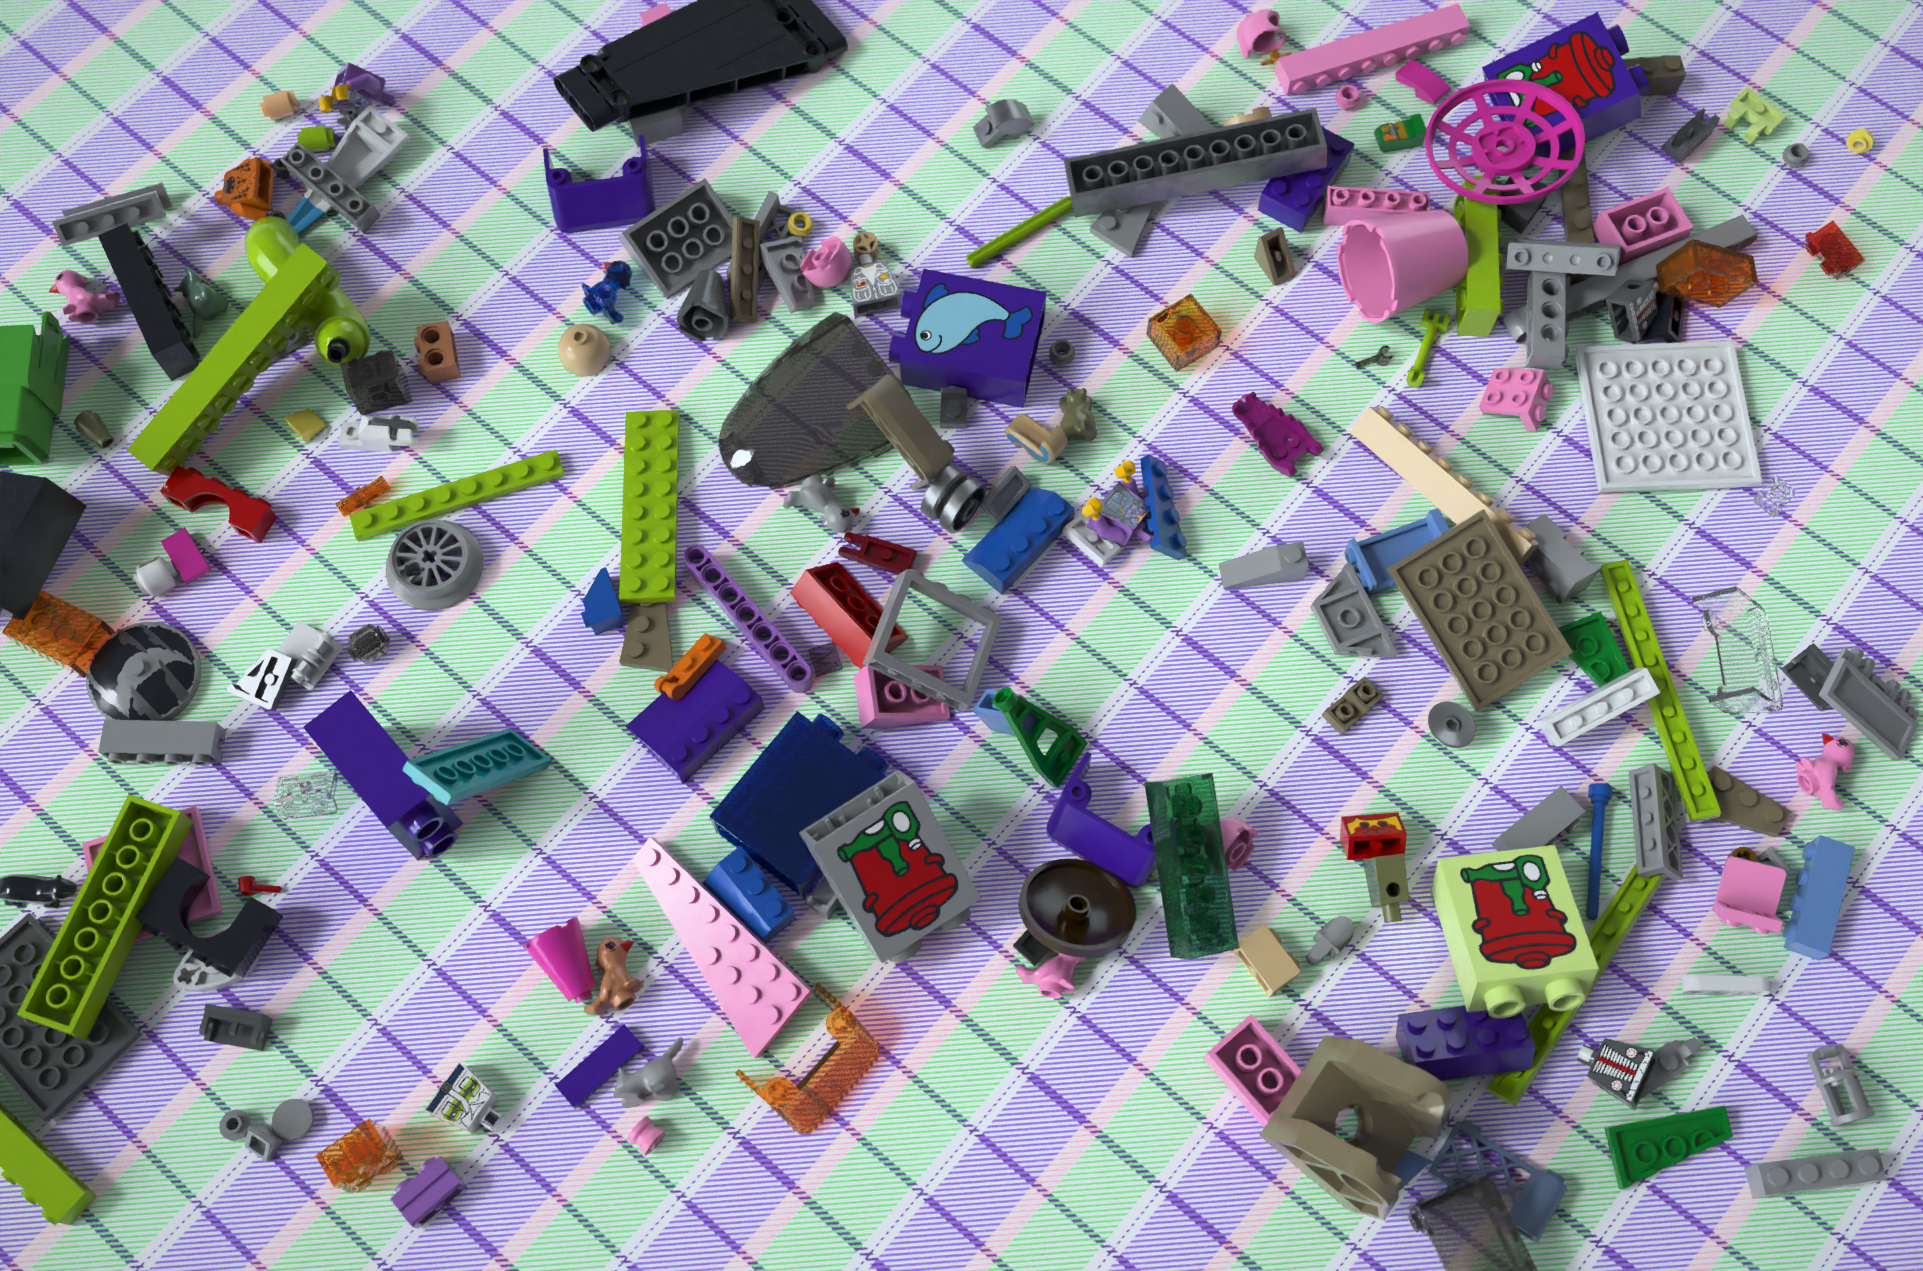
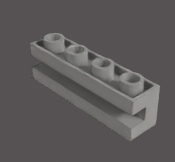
(330, 187)
(161, 742)

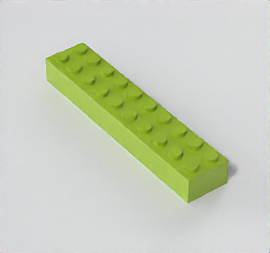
(235, 361)

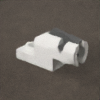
(378, 433)

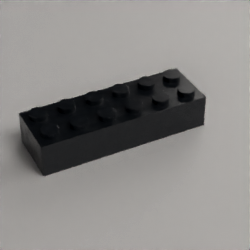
(150, 301)

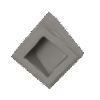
(1772, 858)

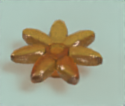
(1274, 55)

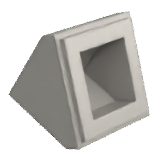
(263, 1141)

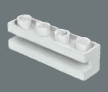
(1598, 706)

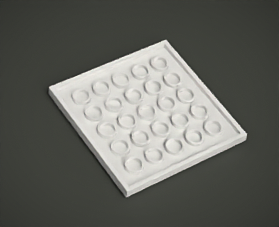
(1667, 416)

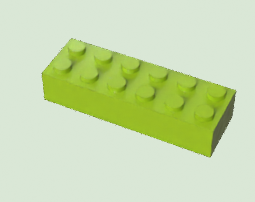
(1479, 292)

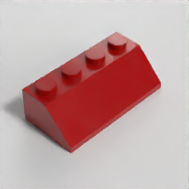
(843, 610)

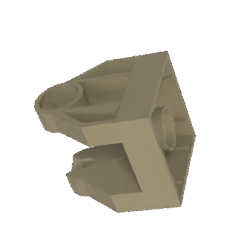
(1391, 1108)

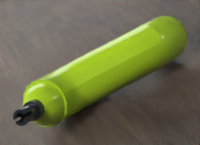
(338, 323)

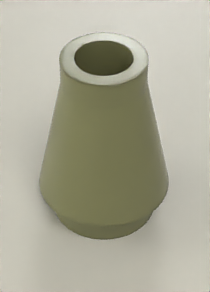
(93, 428)

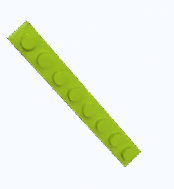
(456, 495)

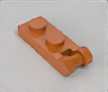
(690, 667)

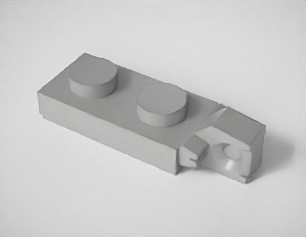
(1672, 1061)

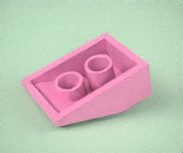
(892, 704)

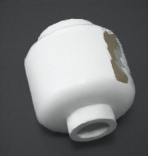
(156, 576)

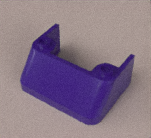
(601, 201)
(1096, 838)

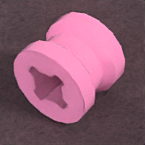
(646, 1135)

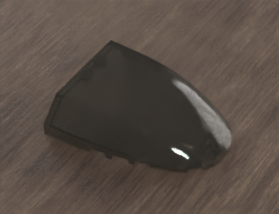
(796, 411)

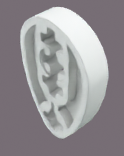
(205, 977)

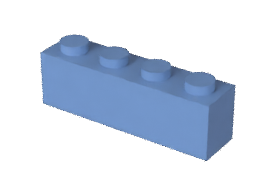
(1818, 897)

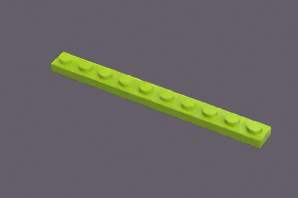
(1666, 706)
(1605, 942)

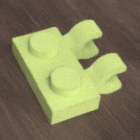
(1757, 111)

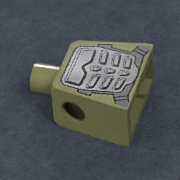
(1388, 873)

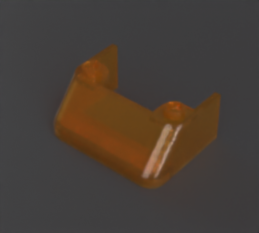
(829, 1080)

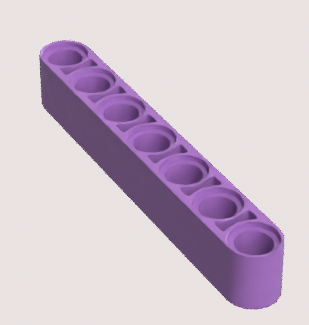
(751, 629)

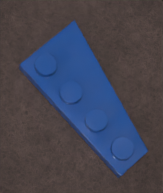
(1165, 517)

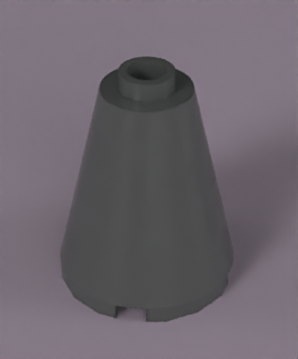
(705, 308)

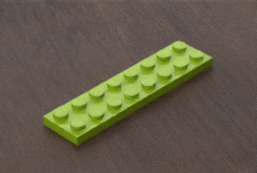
(650, 507)

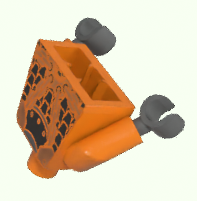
(250, 188)

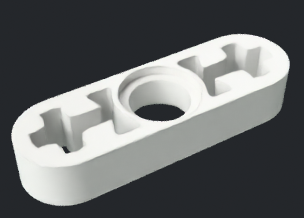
(1725, 985)

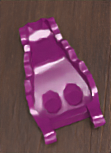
(1277, 435)

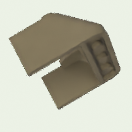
(906, 428)

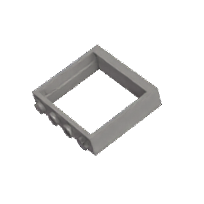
(914, 677)

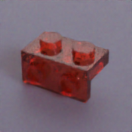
(1834, 250)

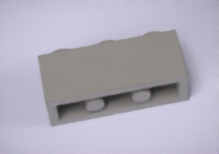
(1542, 823)

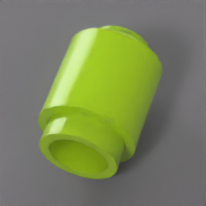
(317, 138)

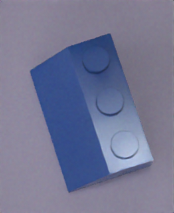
(750, 895)

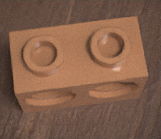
(441, 351)

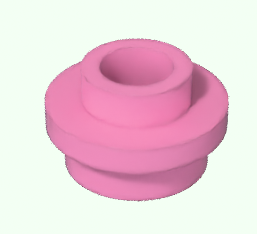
(1345, 92)

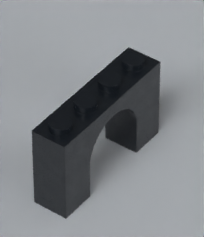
(233, 949)

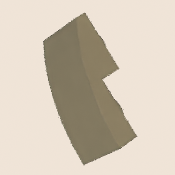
(1352, 705)

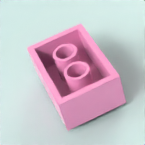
(1643, 224)
(1253, 1068)

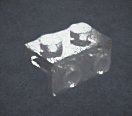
(306, 795)

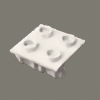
(313, 653)

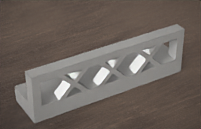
(766, 216)
(1655, 822)

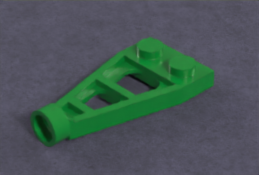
(1063, 752)

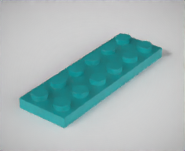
(476, 766)

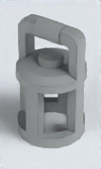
(1837, 1077)

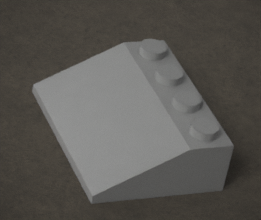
(681, 238)

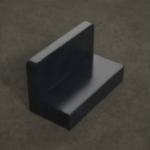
(1668, 320)

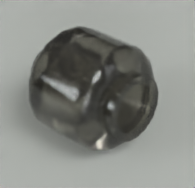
(368, 644)

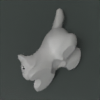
(654, 1079)

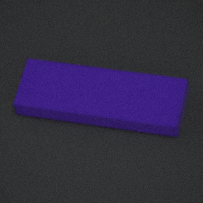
(599, 1066)

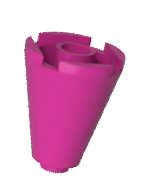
(564, 959)

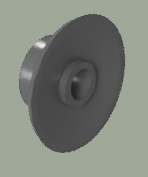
(1445, 730)

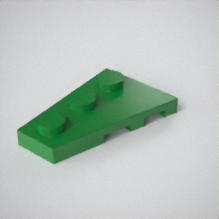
(1595, 649)

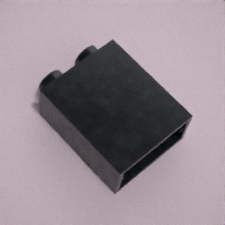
(33, 532)

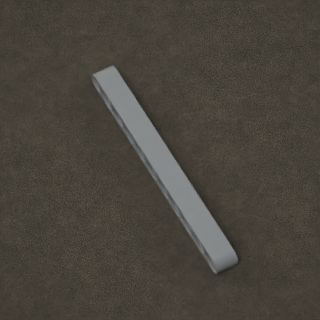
(1592, 293)

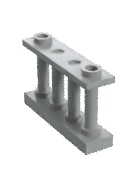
(106, 214)
(1563, 256)

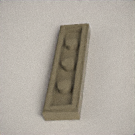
(744, 270)

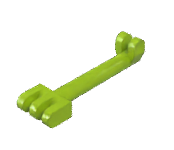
(1416, 374)

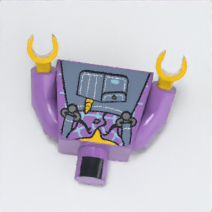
(357, 87)
(1122, 510)

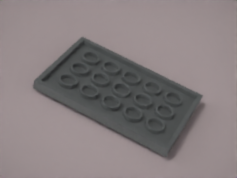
(40, 1061)

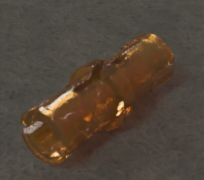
(363, 496)

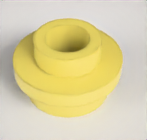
(1862, 135)
(803, 218)

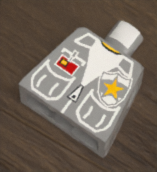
(873, 287)

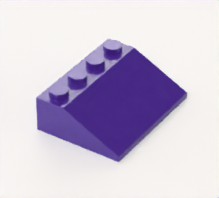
(698, 725)

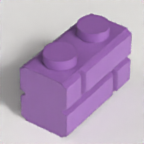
(428, 1191)

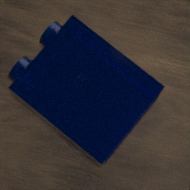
(790, 788)

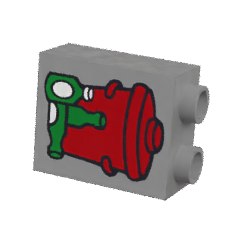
(892, 867)

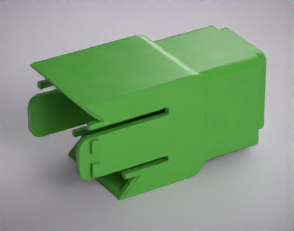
(30, 389)

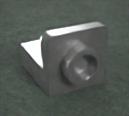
(953, 408)

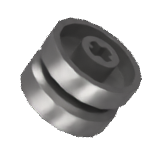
(953, 498)

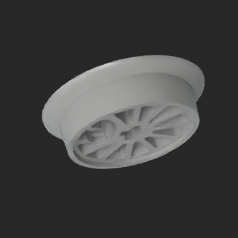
(416, 590)

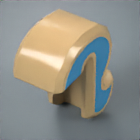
(1035, 439)

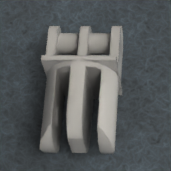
(1331, 939)

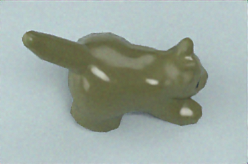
(1077, 416)

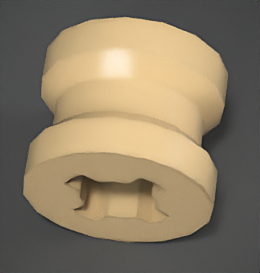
(869, 242)

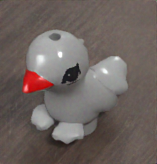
(818, 496)

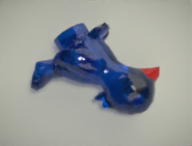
(603, 294)

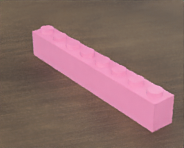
(1372, 49)

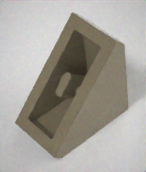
(1274, 256)

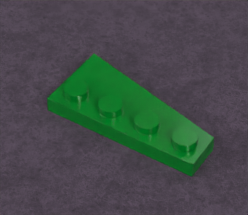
(1653, 1144)

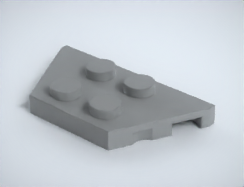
(1350, 618)

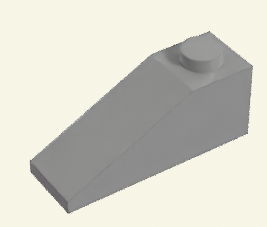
(1265, 567)

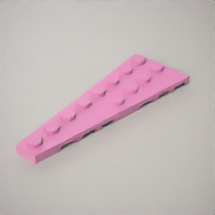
(741, 970)

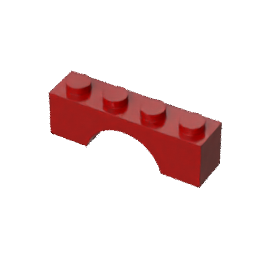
(192, 490)

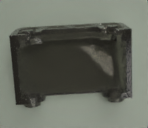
(1471, 1228)

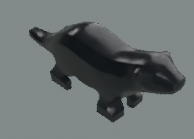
(34, 889)

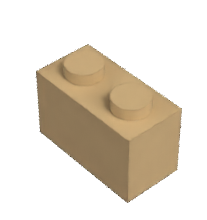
(1268, 960)

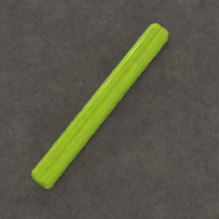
(1019, 232)

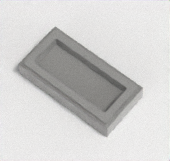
(1005, 494)

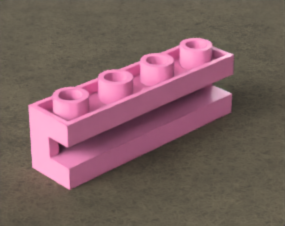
(1351, 203)

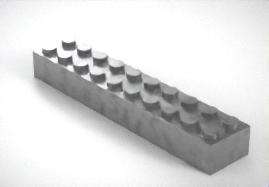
(1196, 162)

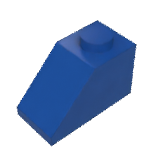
(602, 605)

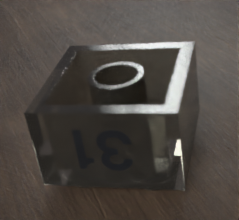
(376, 382)

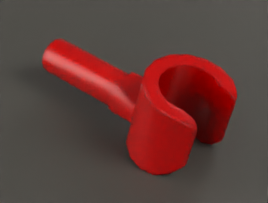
(248, 886)

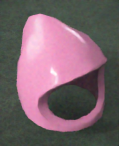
(1258, 33)

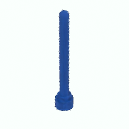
(1600, 796)

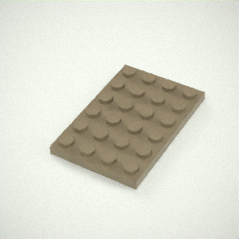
(1479, 610)

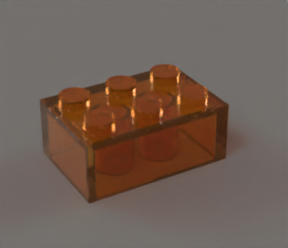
(1706, 273)
(59, 633)

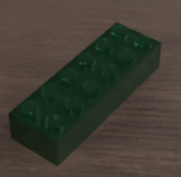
(1191, 865)

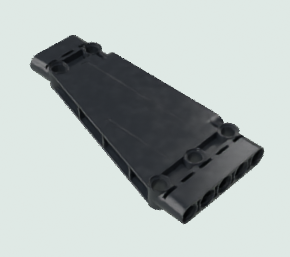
(699, 56)

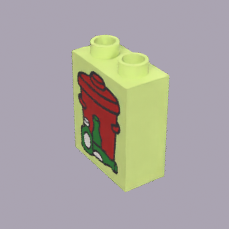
(1513, 931)

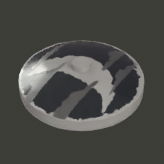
(144, 673)

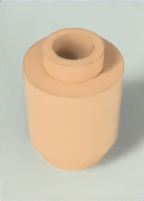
(279, 104)

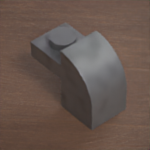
(1003, 118)

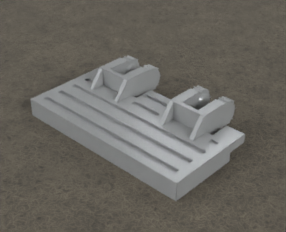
(1870, 703)

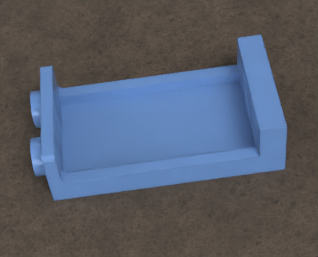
(1375, 554)

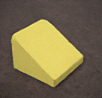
(305, 424)

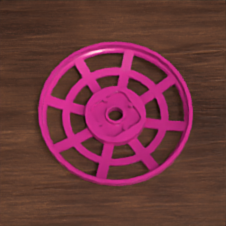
(1506, 134)

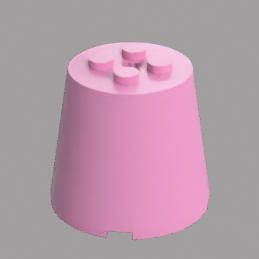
(1400, 261)

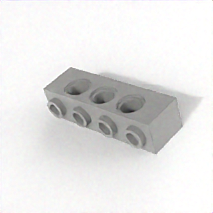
(1539, 351)

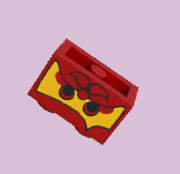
(1372, 835)

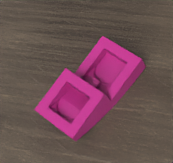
(1426, 83)
(186, 556)

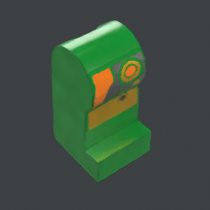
(1401, 134)

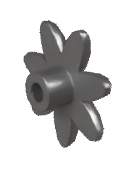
(349, 115)

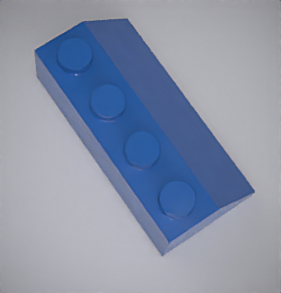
(1020, 538)

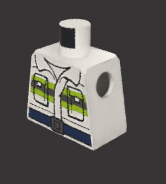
(465, 1101)

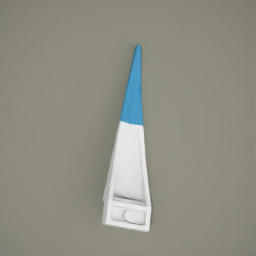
(359, 155)

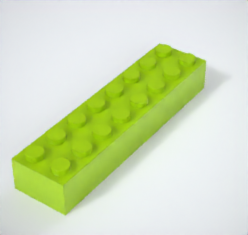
(102, 918)

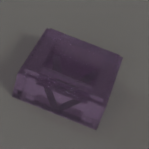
(825, 659)

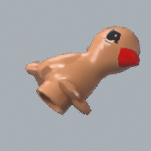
(617, 985)

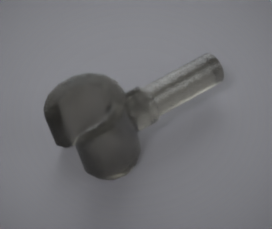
(1379, 358)

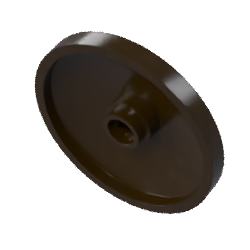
(1077, 908)

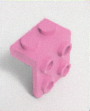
(1518, 393)
(1750, 895)

